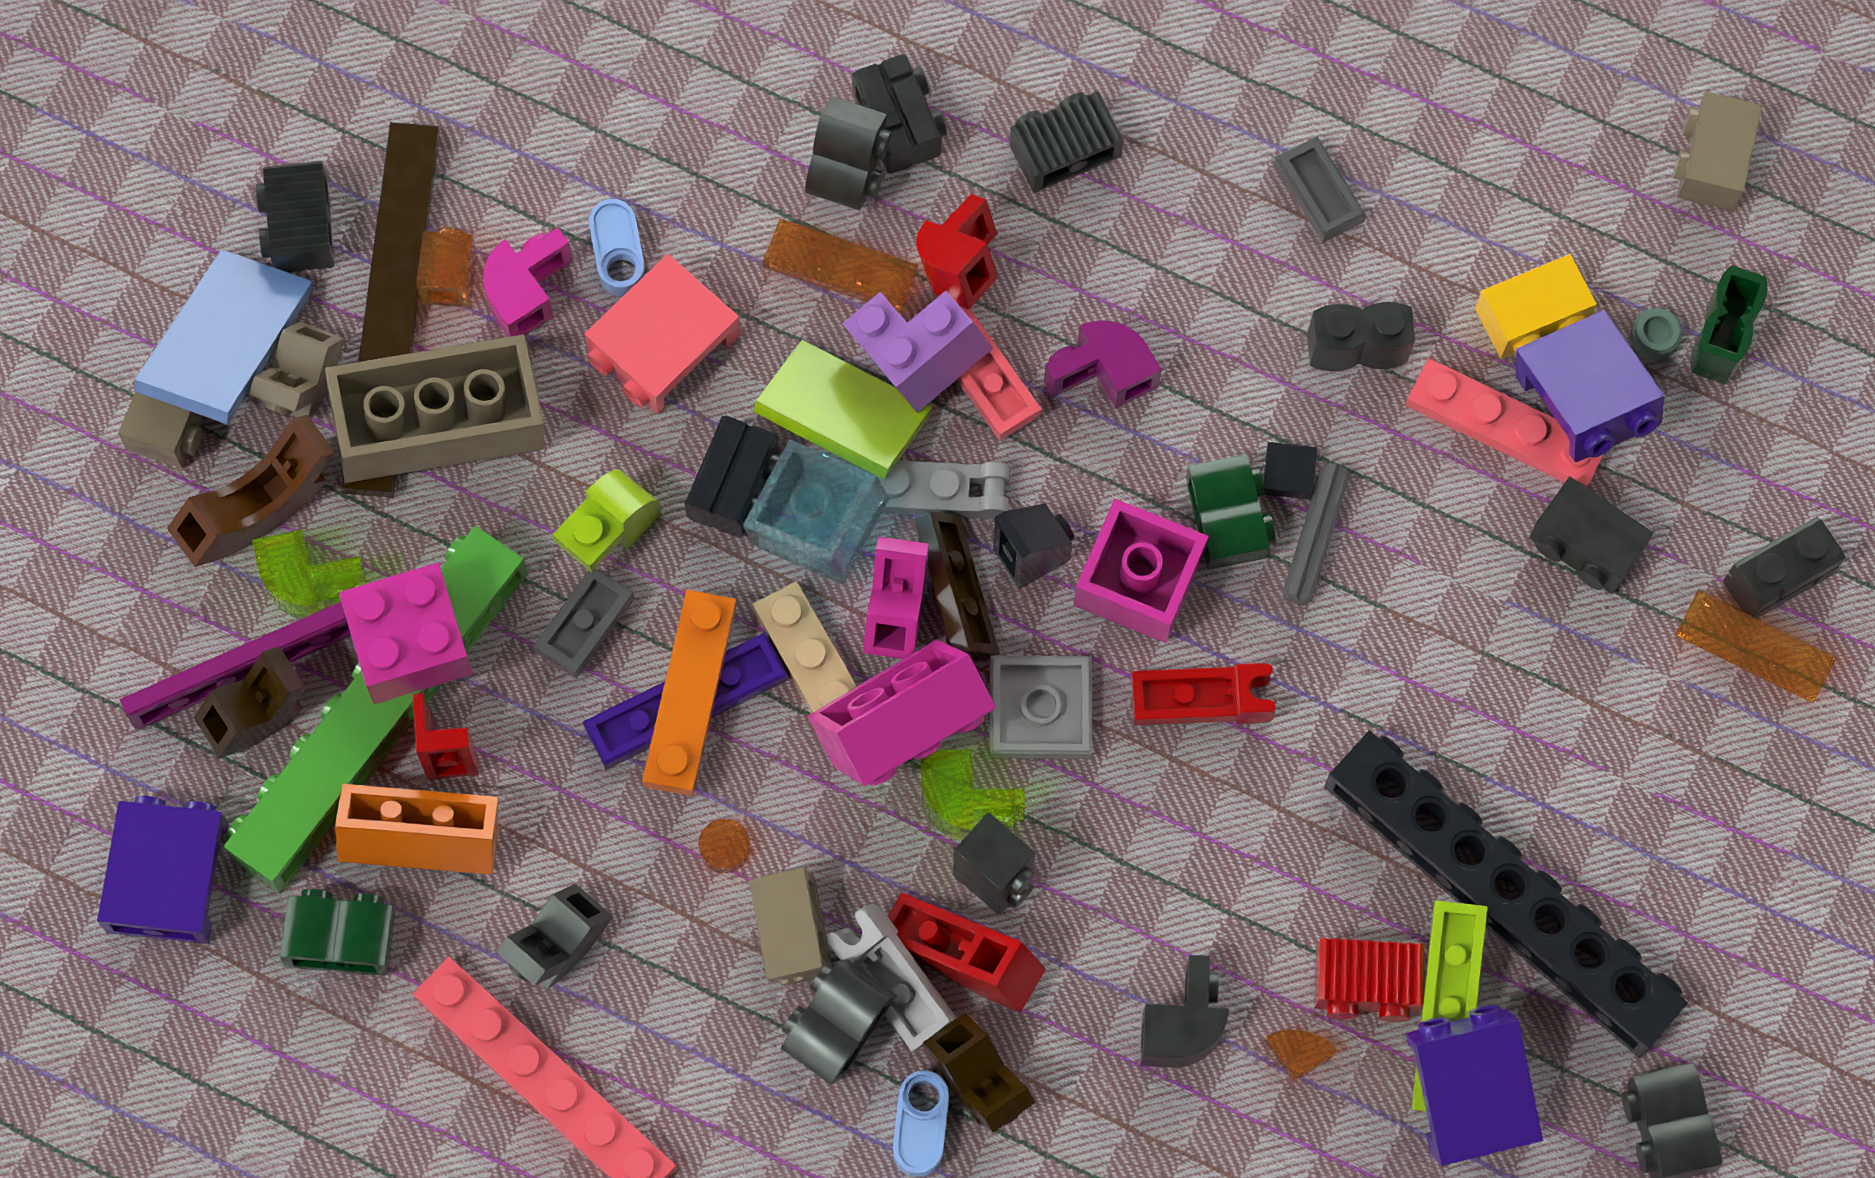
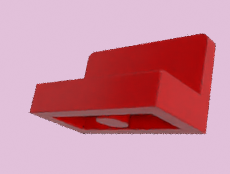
(442, 752)

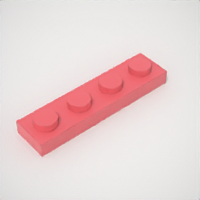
(1497, 422)

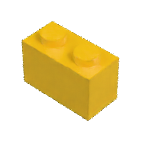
(1534, 304)

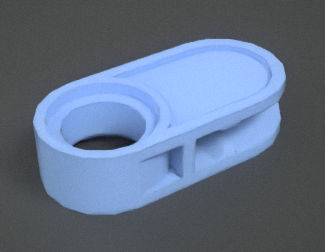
(615, 239)
(920, 1134)

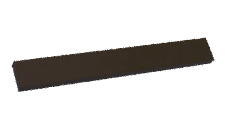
(396, 257)

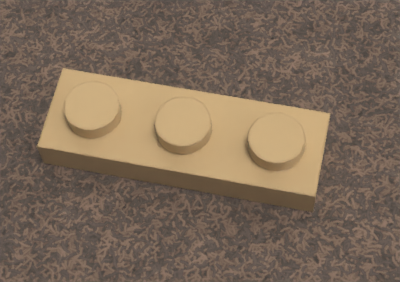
(803, 646)

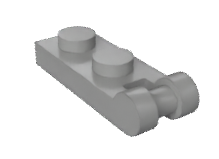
(944, 488)

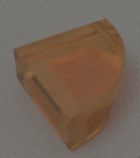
(1299, 1051)

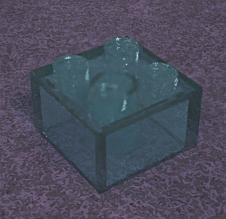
(816, 511)

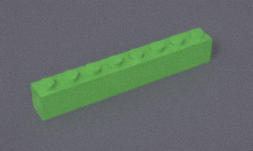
(357, 734)

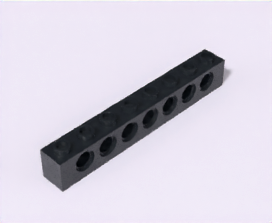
(1510, 920)

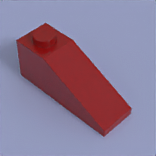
(967, 952)

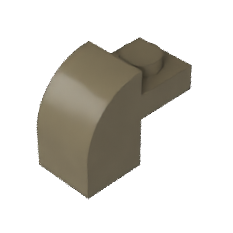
(298, 374)

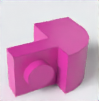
(513, 281)
(896, 598)

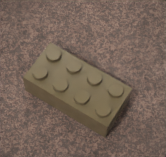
(435, 408)

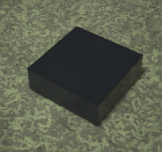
(1289, 470)

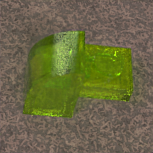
(292, 579)
(953, 802)

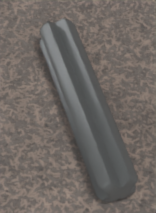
(1316, 534)

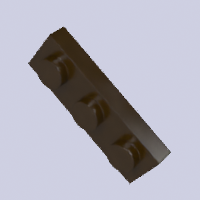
(957, 585)

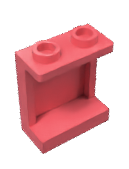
(659, 333)

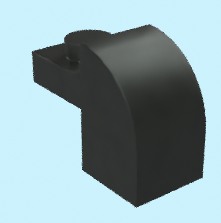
(556, 937)
(1187, 1033)

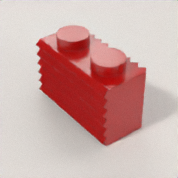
(1369, 978)

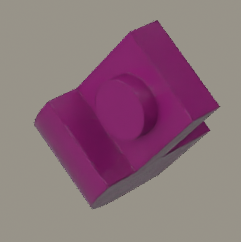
(1112, 355)

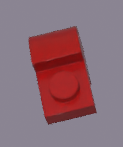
(958, 252)

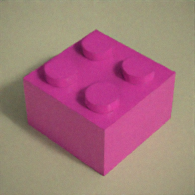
(1140, 570)
(405, 633)

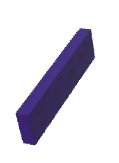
(629, 726)

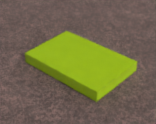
(841, 409)

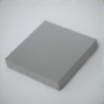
(1041, 707)

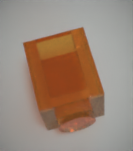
(447, 268)

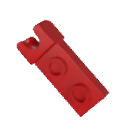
(1201, 695)

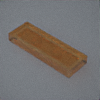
(839, 264)
(1755, 645)

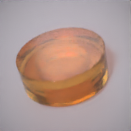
(724, 845)

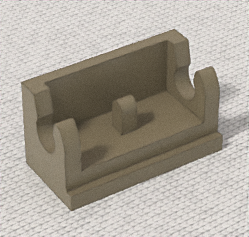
(790, 926)

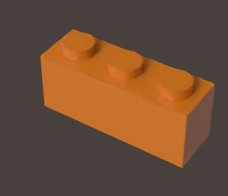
(417, 829)

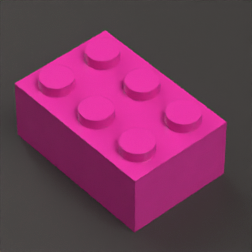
(902, 713)

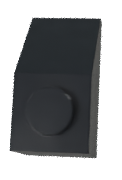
(1031, 542)

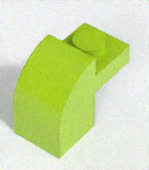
(612, 514)

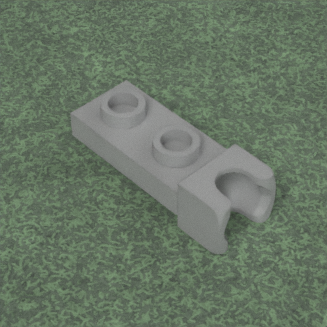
(918, 1006)

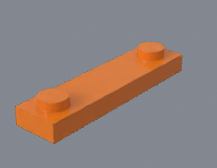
(689, 693)

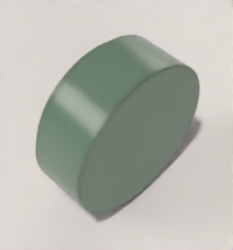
(1656, 334)

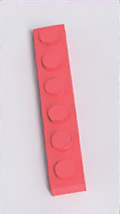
(539, 1076)

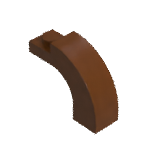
(257, 502)

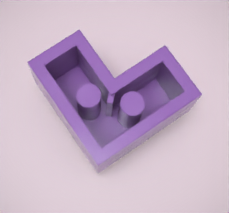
(920, 354)

